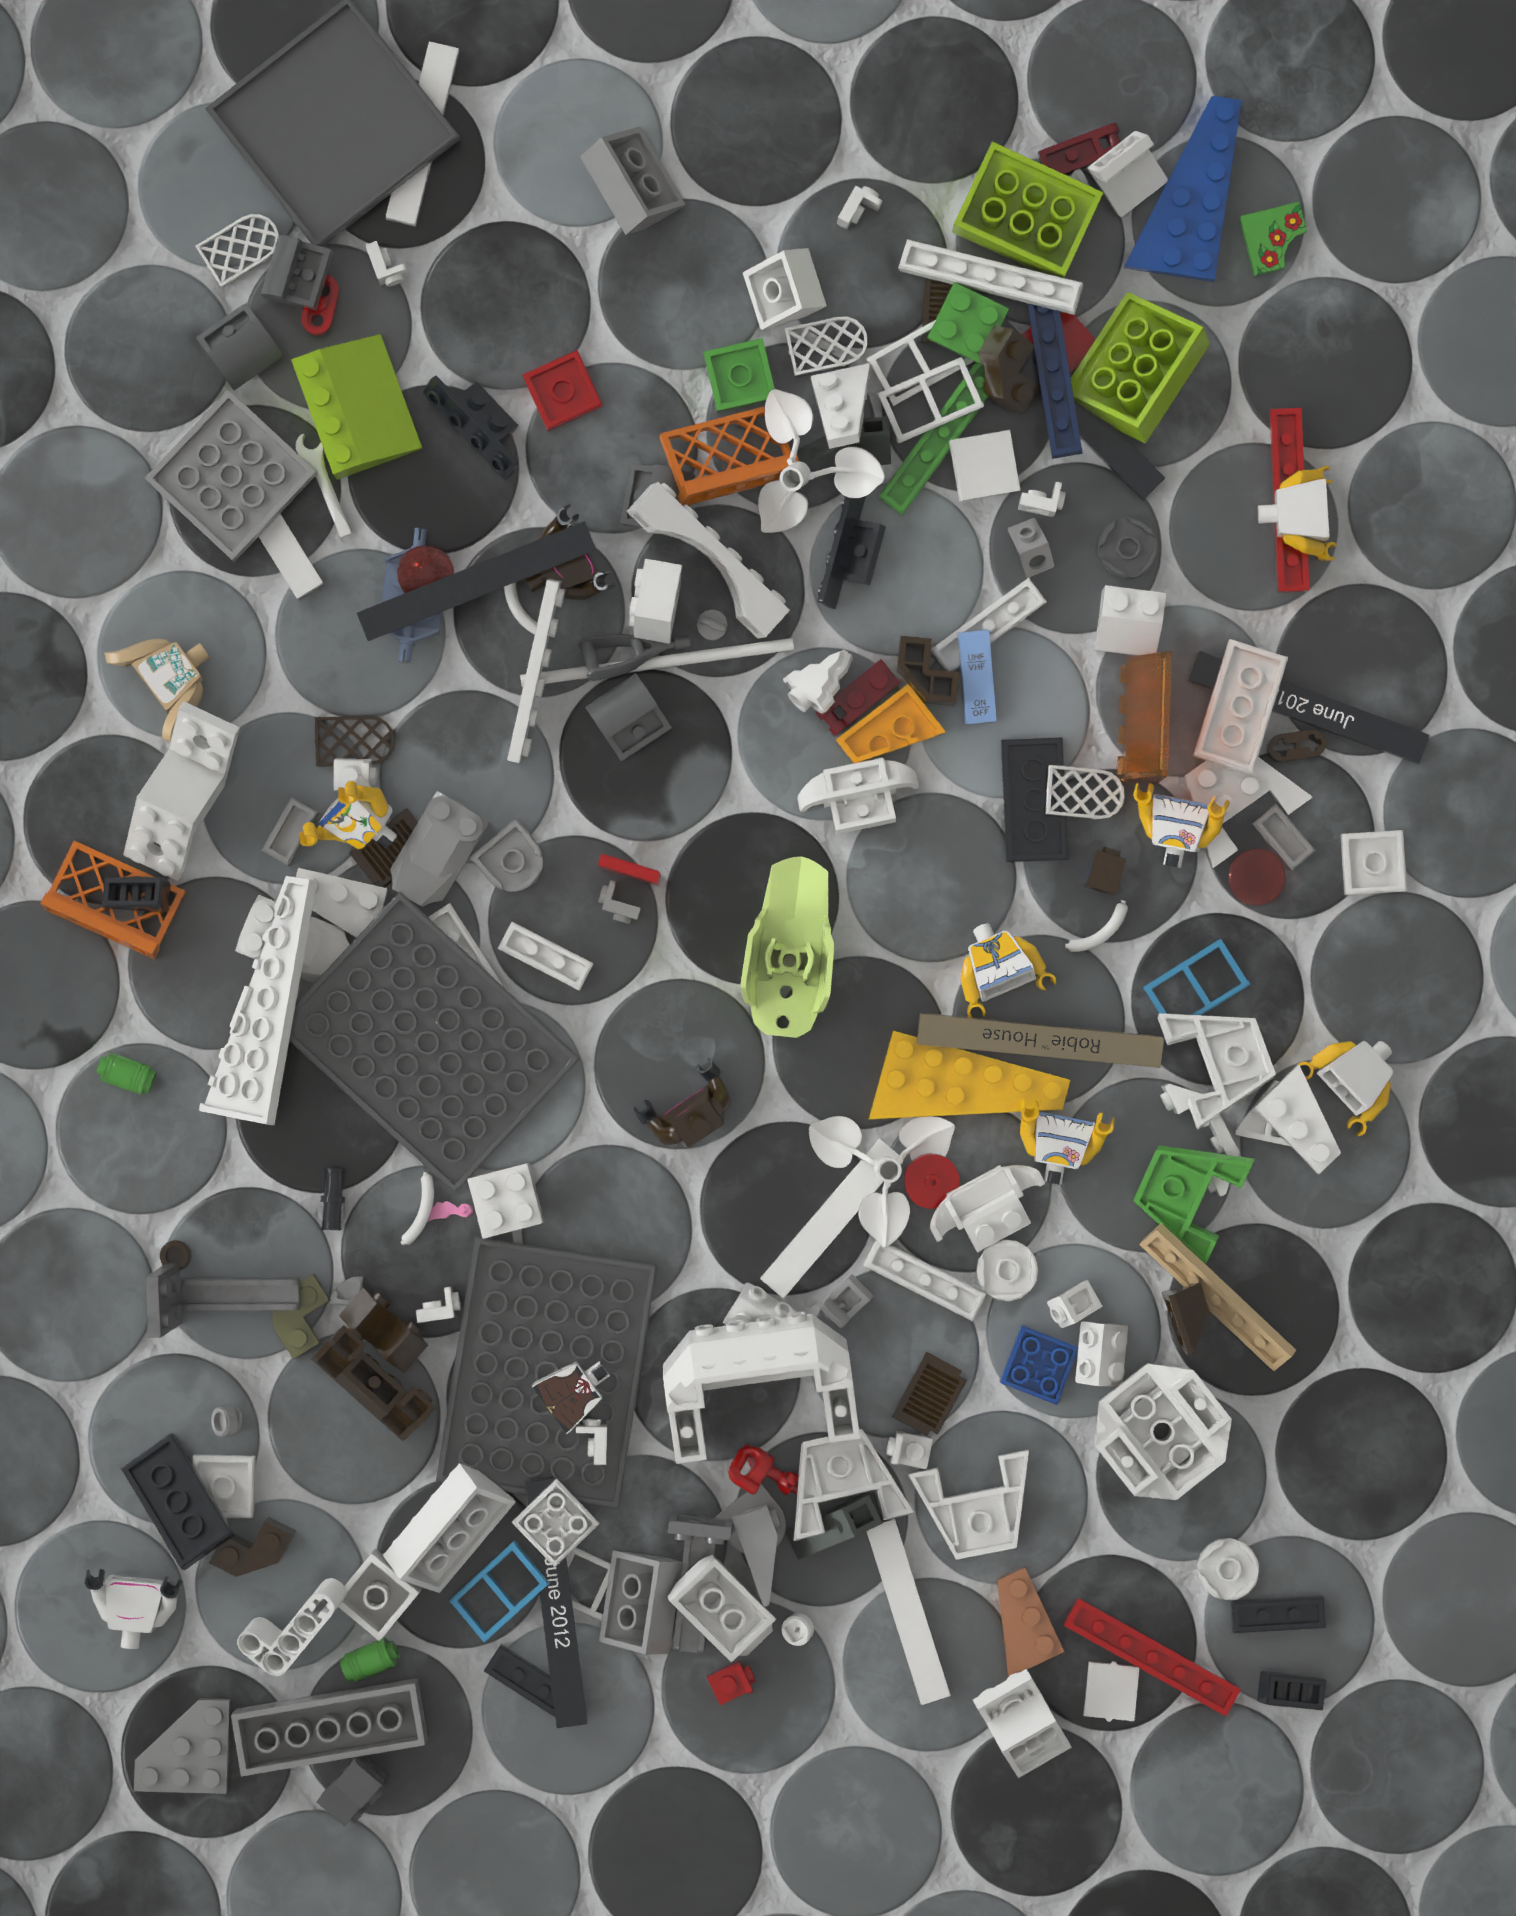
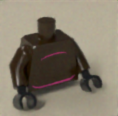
(578, 575)
(692, 1117)

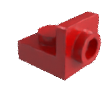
(732, 1682)

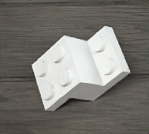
(1022, 1723)

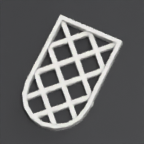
(219, 235)
(828, 322)
(1092, 772)

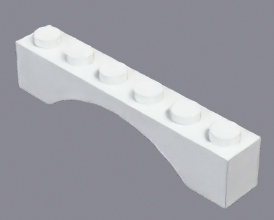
(753, 602)

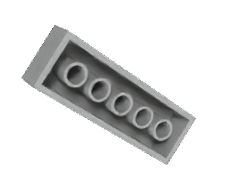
(329, 1727)

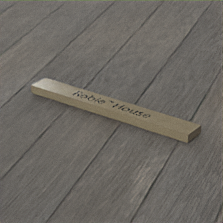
(1040, 1040)

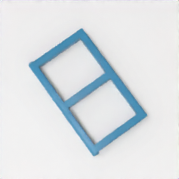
(1184, 967)
(514, 1609)

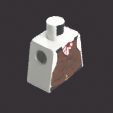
(571, 1392)

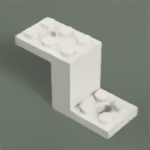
(181, 791)

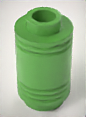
(126, 1073)
(369, 1660)

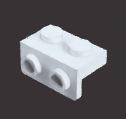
(756, 1303)
(1101, 1354)

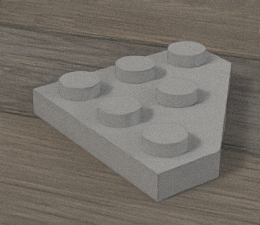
(190, 1753)

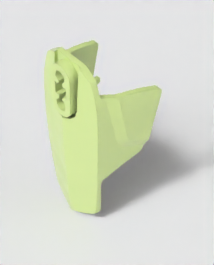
(790, 949)

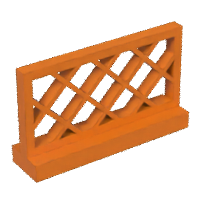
(732, 480)
(95, 919)

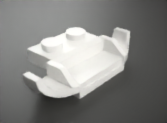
(858, 793)
(987, 1205)

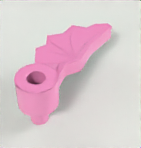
(445, 1209)

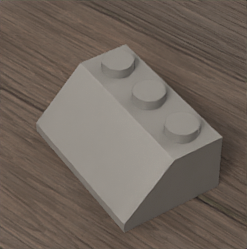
(632, 179)
(637, 1602)

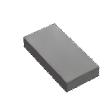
(1283, 837)
(284, 838)

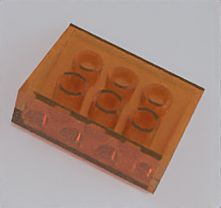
(1145, 718)

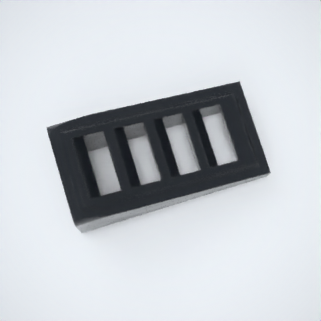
(152, 903)
(1274, 1695)

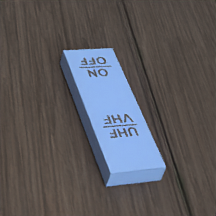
(976, 676)

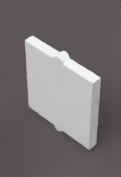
(1111, 1691)

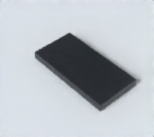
(1028, 830)
(177, 1501)

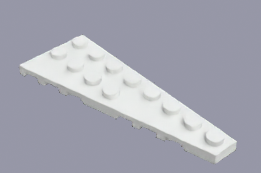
(256, 1052)

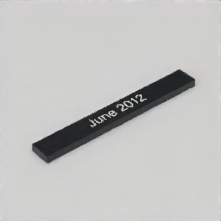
(1330, 715)
(559, 1632)

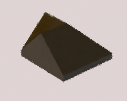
(1188, 1314)

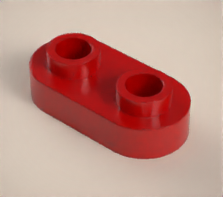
(325, 309)

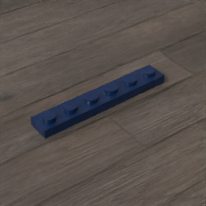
(1055, 381)

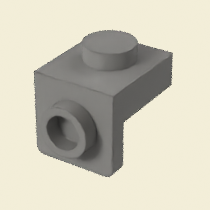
(622, 911)
(845, 1301)

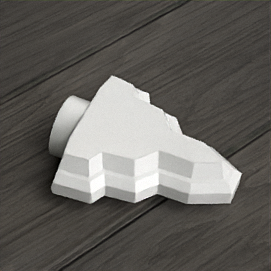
(818, 682)

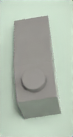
(759, 1542)

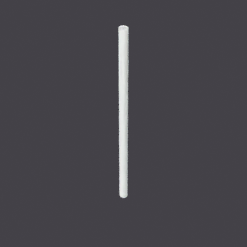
(678, 659)

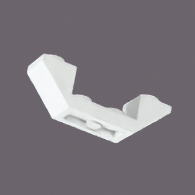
(1176, 1099)

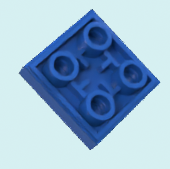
(1039, 1365)

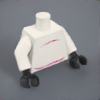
(133, 1603)

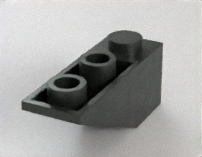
(873, 438)
(839, 1525)

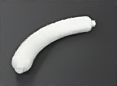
(517, 609)
(1103, 934)
(424, 1210)

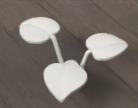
(778, 501)
(880, 1214)

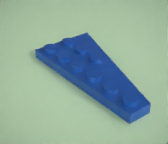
(1189, 215)

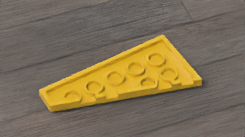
(957, 1082)

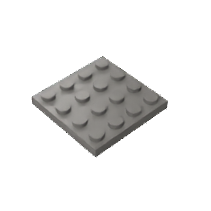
(231, 475)

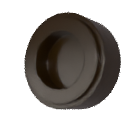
(176, 1252)

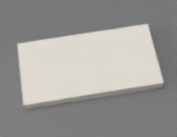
(1240, 706)

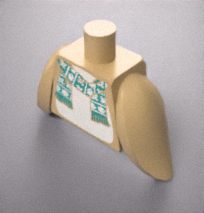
(166, 672)

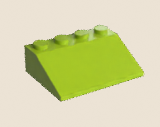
(1026, 211)
(1138, 366)
(356, 405)

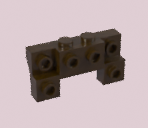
(370, 1385)

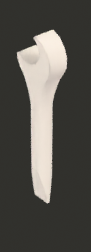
(315, 459)

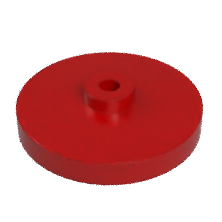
(930, 1179)

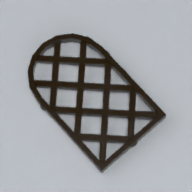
(318, 741)

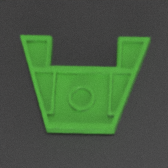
(1177, 1185)

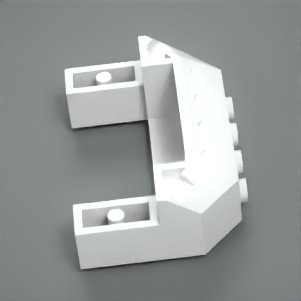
(751, 1355)

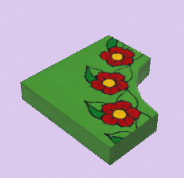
(1269, 234)

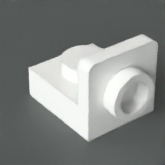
(853, 210)
(381, 260)
(1037, 503)
(350, 769)
(1074, 1304)
(434, 1311)
(598, 1445)
(909, 1449)

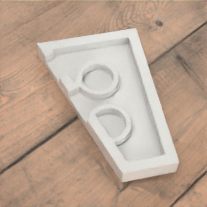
(841, 403)
(345, 901)
(1299, 1120)

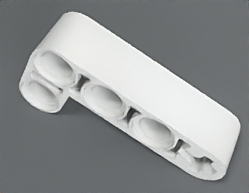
(278, 1649)

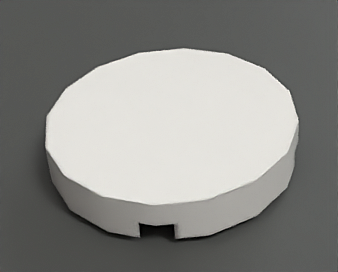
(1007, 1270)
(1228, 1569)

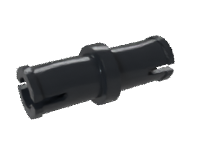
(332, 1199)

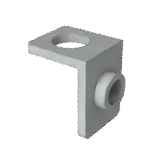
(1029, 543)

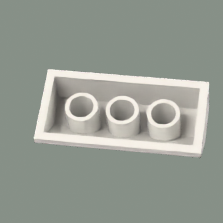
(448, 1529)

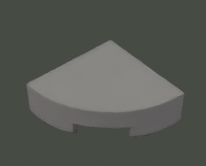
(347, 1291)

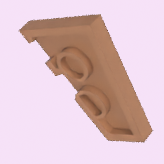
(1025, 1624)

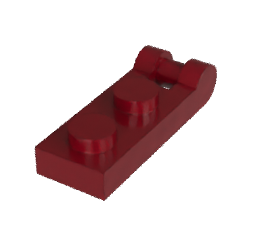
(1080, 150)
(860, 696)

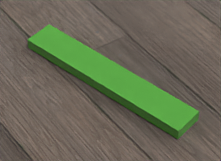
(932, 446)

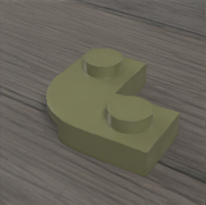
(293, 1326)

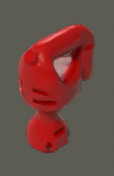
(761, 1466)

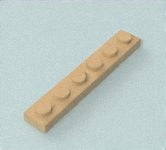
(1219, 1297)

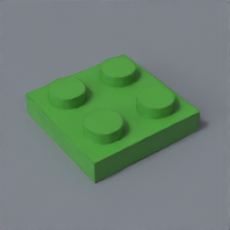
(966, 322)
(739, 375)

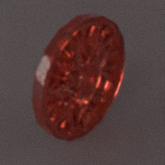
(423, 566)
(1256, 877)

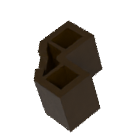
(1003, 358)
(930, 685)
(384, 1329)
(242, 1557)

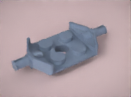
(417, 631)

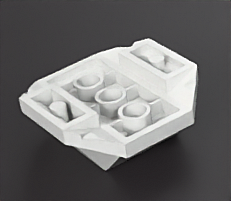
(1195, 1437)

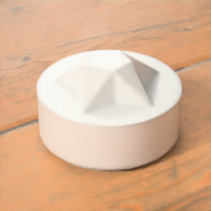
(797, 1629)

